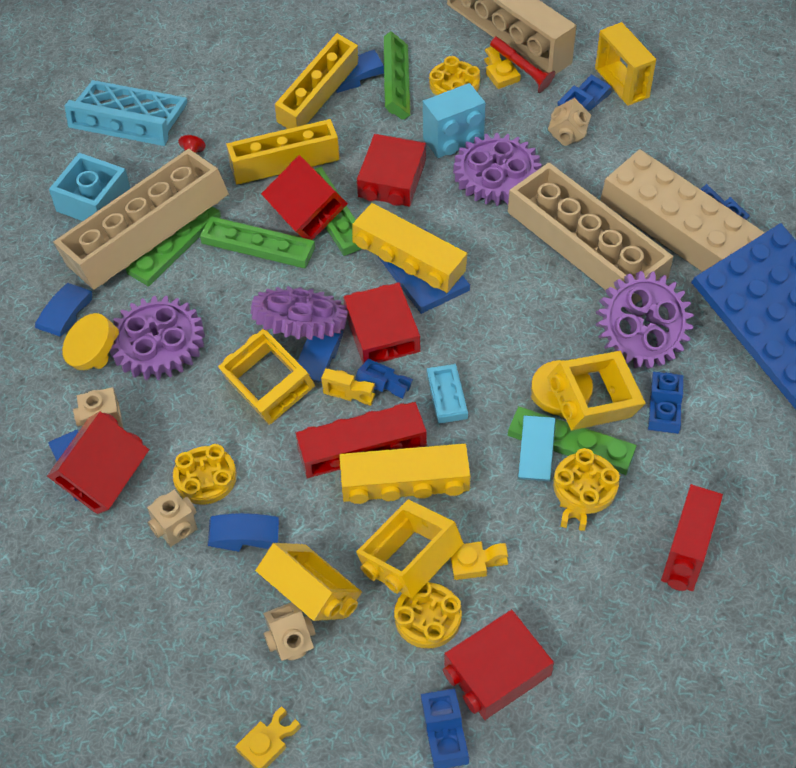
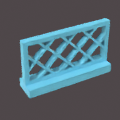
(125, 122)

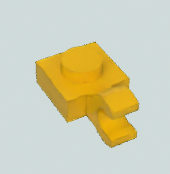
(500, 72)
(472, 560)

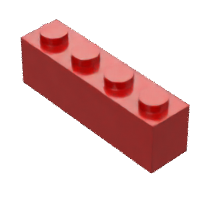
(373, 431)

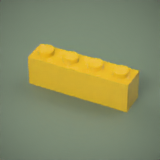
(317, 82)
(273, 152)
(409, 247)
(404, 473)

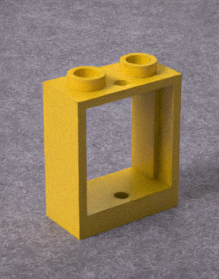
(630, 83)
(617, 379)
(282, 395)
(394, 533)
(309, 581)

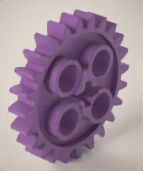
(494, 167)
(653, 295)
(299, 312)
(157, 337)

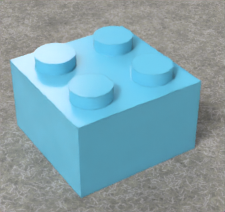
(453, 120)
(87, 186)

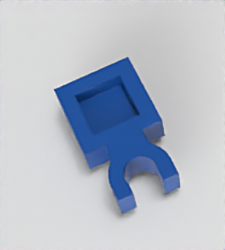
(383, 378)

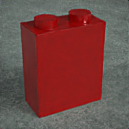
(391, 170)
(304, 198)
(382, 323)
(98, 462)
(691, 538)
(497, 665)

